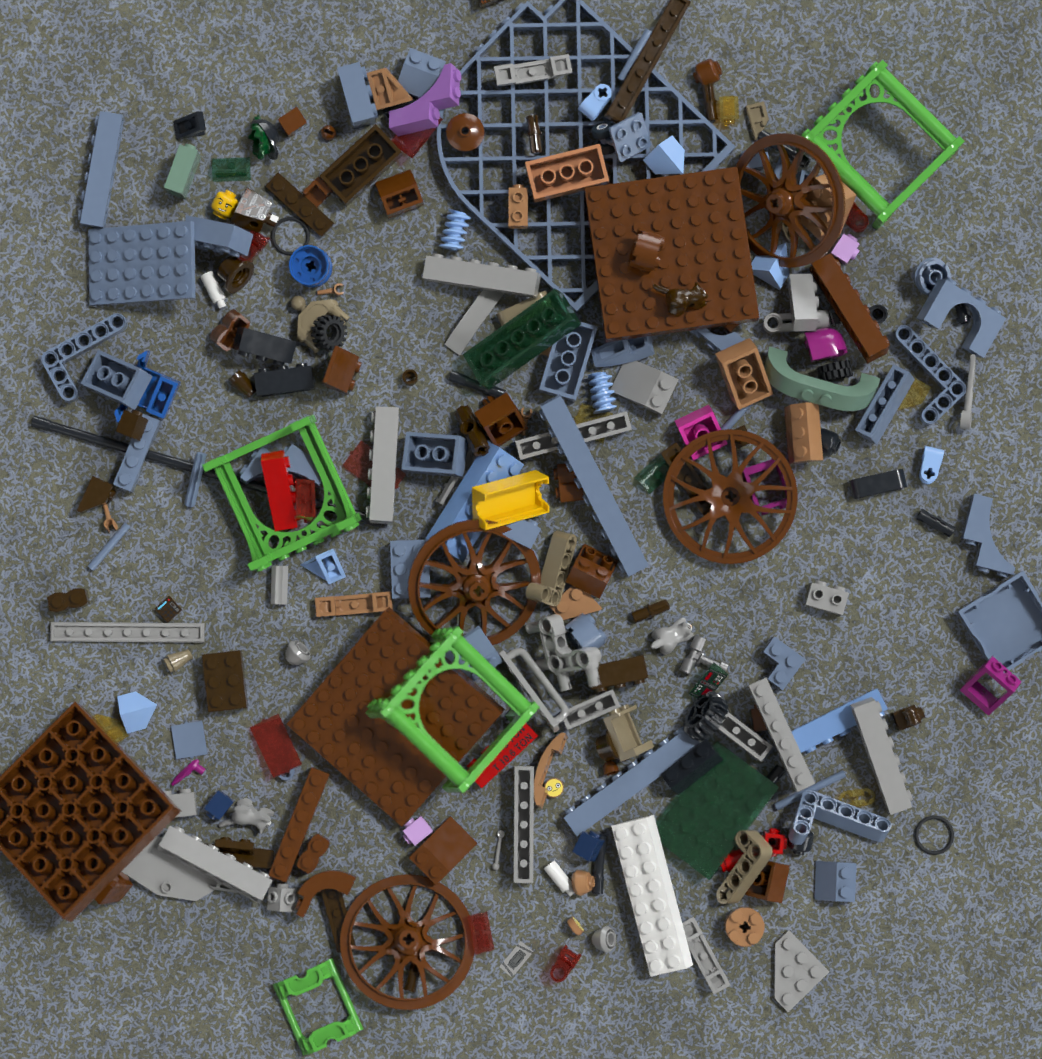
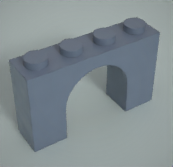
(986, 320)

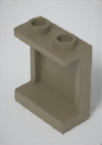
(625, 734)

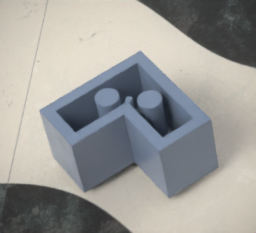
(787, 662)

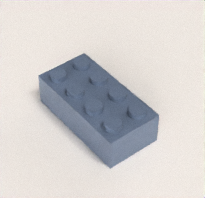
(568, 363)

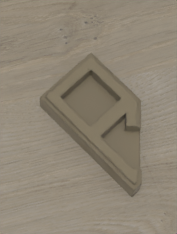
(757, 117)

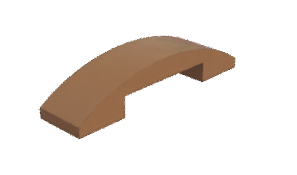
(353, 604)
(557, 746)

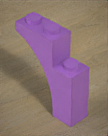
(424, 112)

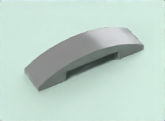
(533, 71)
(472, 320)
(704, 957)

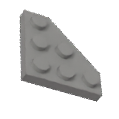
(794, 971)

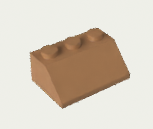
(803, 433)

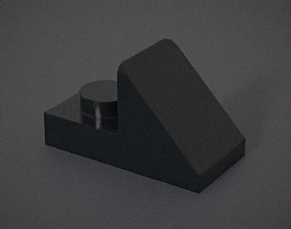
(190, 125)

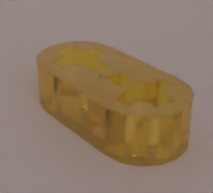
(858, 792)

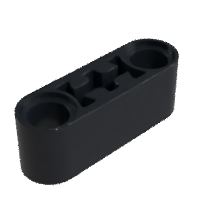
(878, 483)

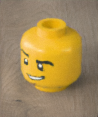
(224, 204)

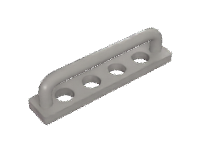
(553, 722)

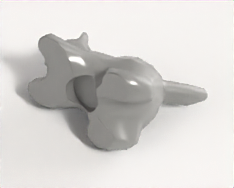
(668, 637)
(245, 814)

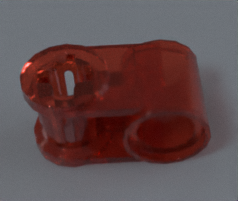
(856, 213)
(256, 245)
(565, 963)

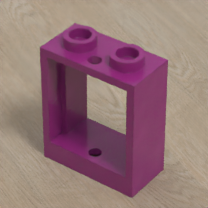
(759, 468)
(980, 695)

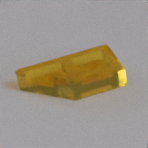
(915, 395)
(112, 726)

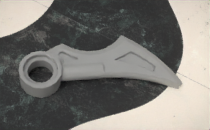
(966, 415)

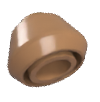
(582, 882)

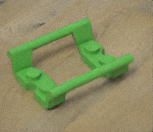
(335, 1030)

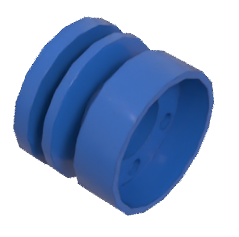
(307, 255)

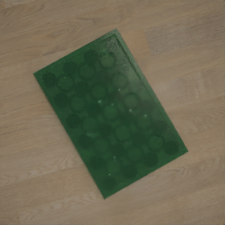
(710, 812)

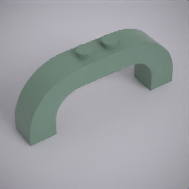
(816, 390)

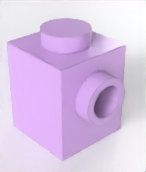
(846, 249)
(416, 830)

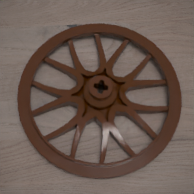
(792, 198)
(723, 506)
(469, 578)
(397, 947)

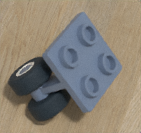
(624, 138)

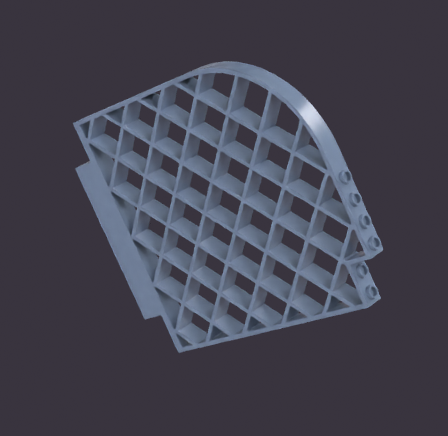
(667, 88)

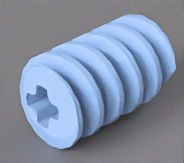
(455, 230)
(602, 392)

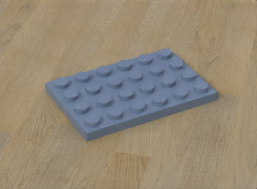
(141, 263)

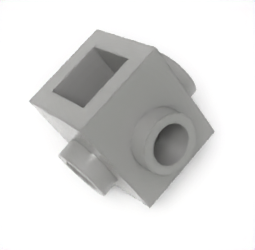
(281, 898)

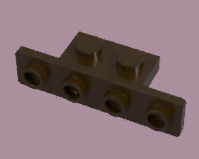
(245, 852)

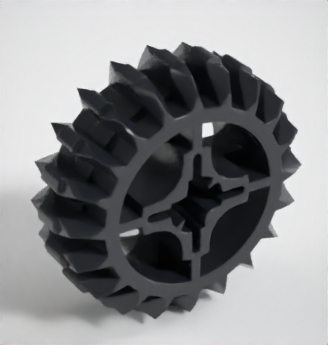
(705, 716)

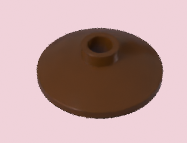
(462, 141)

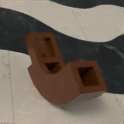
(329, 879)

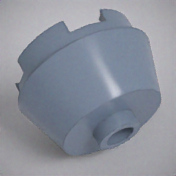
(927, 274)

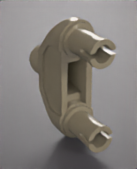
(310, 314)

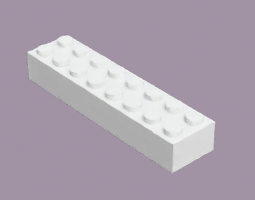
(652, 895)

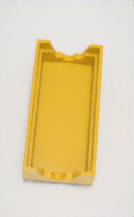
(509, 499)

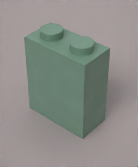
(182, 171)

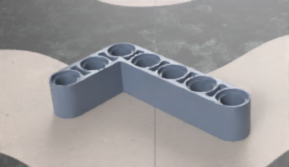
(74, 341)
(933, 372)
(836, 813)

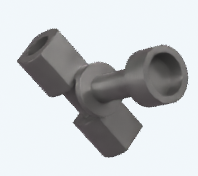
(696, 657)

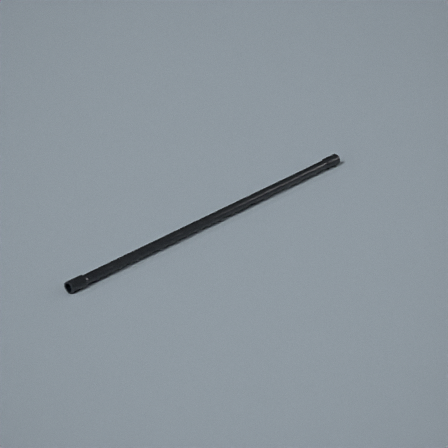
(48, 425)

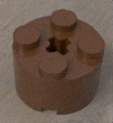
(645, 250)

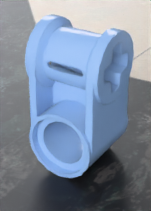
(593, 104)
(931, 461)

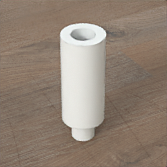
(213, 289)
(559, 877)

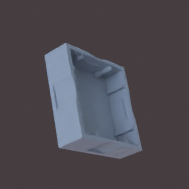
(1006, 621)

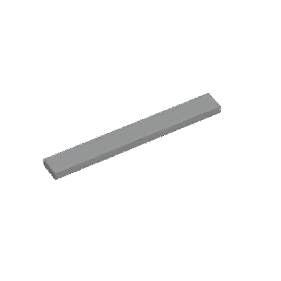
(127, 632)

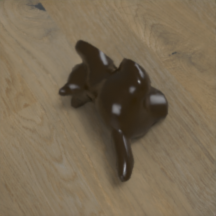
(680, 299)

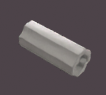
(279, 585)

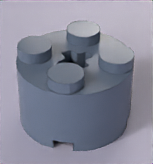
(584, 633)

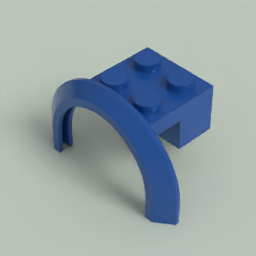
(158, 394)

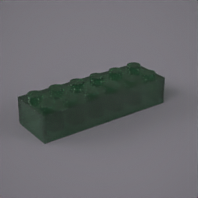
(522, 339)

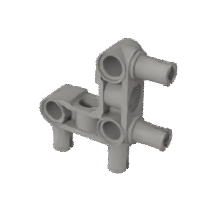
(558, 654)

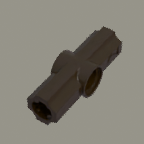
(472, 430)

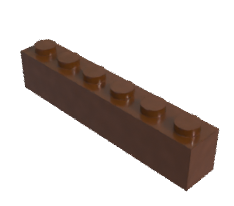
(849, 308)
(299, 824)

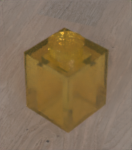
(728, 110)

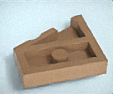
(386, 89)
(574, 603)

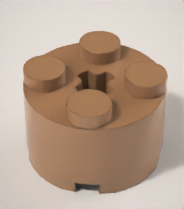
(750, 935)

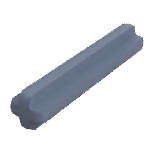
(195, 479)

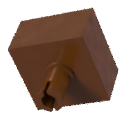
(500, 419)

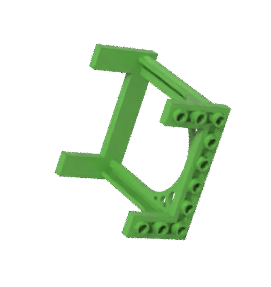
(880, 76)
(260, 550)
(392, 712)

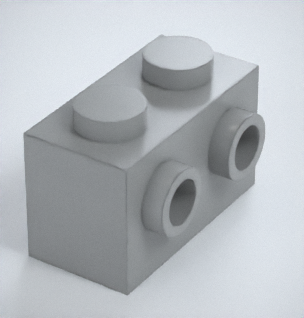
(826, 598)

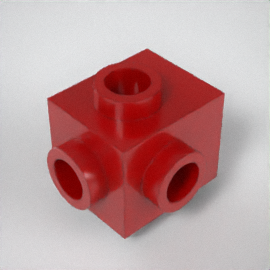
(780, 840)

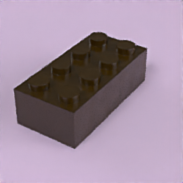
(361, 165)

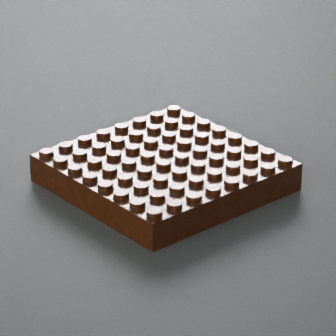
(703, 244)
(372, 750)
(77, 811)

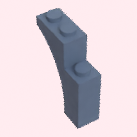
(300, 466)
(978, 531)

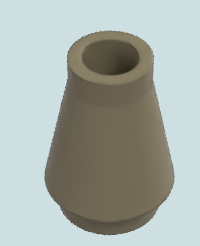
(177, 660)

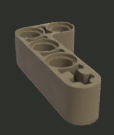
(554, 570)
(756, 854)

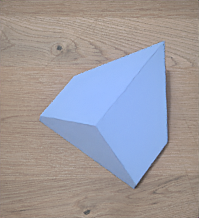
(666, 158)
(768, 268)
(326, 566)
(135, 711)

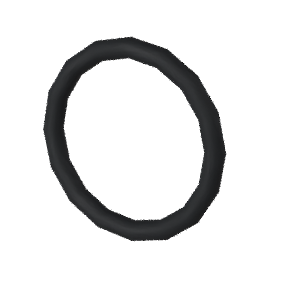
(290, 219)
(950, 829)

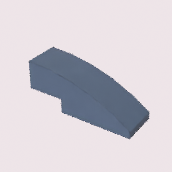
(622, 351)

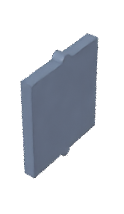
(189, 740)

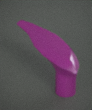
(187, 770)

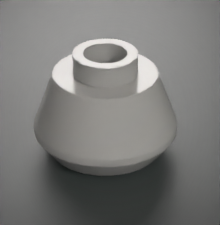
(297, 653)
(604, 939)

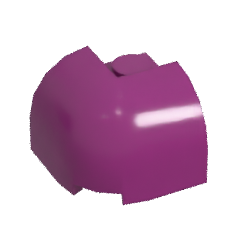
(825, 344)

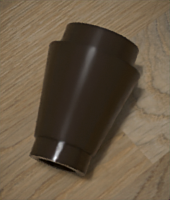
(242, 383)

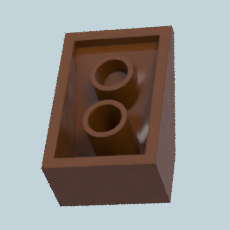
(342, 370)
(443, 850)

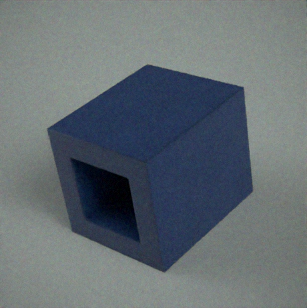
(218, 805)
(588, 845)

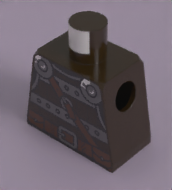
(253, 212)

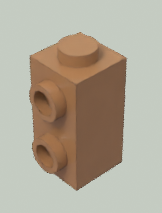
(518, 207)

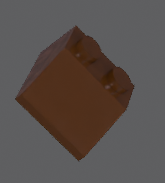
(770, 882)

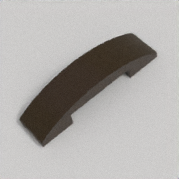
(688, 475)

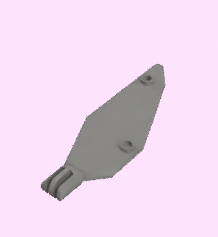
(169, 876)

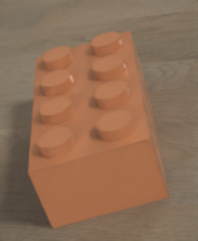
(566, 173)

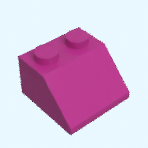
(698, 424)

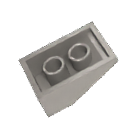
(644, 386)

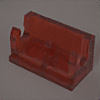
(305, 500)
(482, 938)

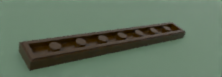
(647, 60)

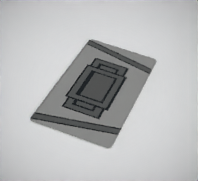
(516, 959)

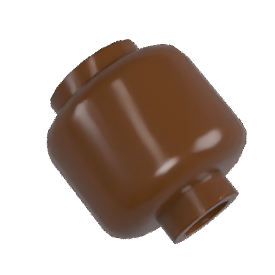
(707, 72)

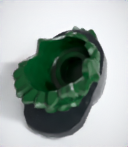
(264, 138)

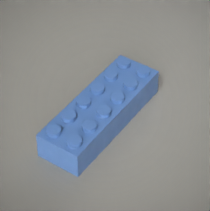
(485, 469)

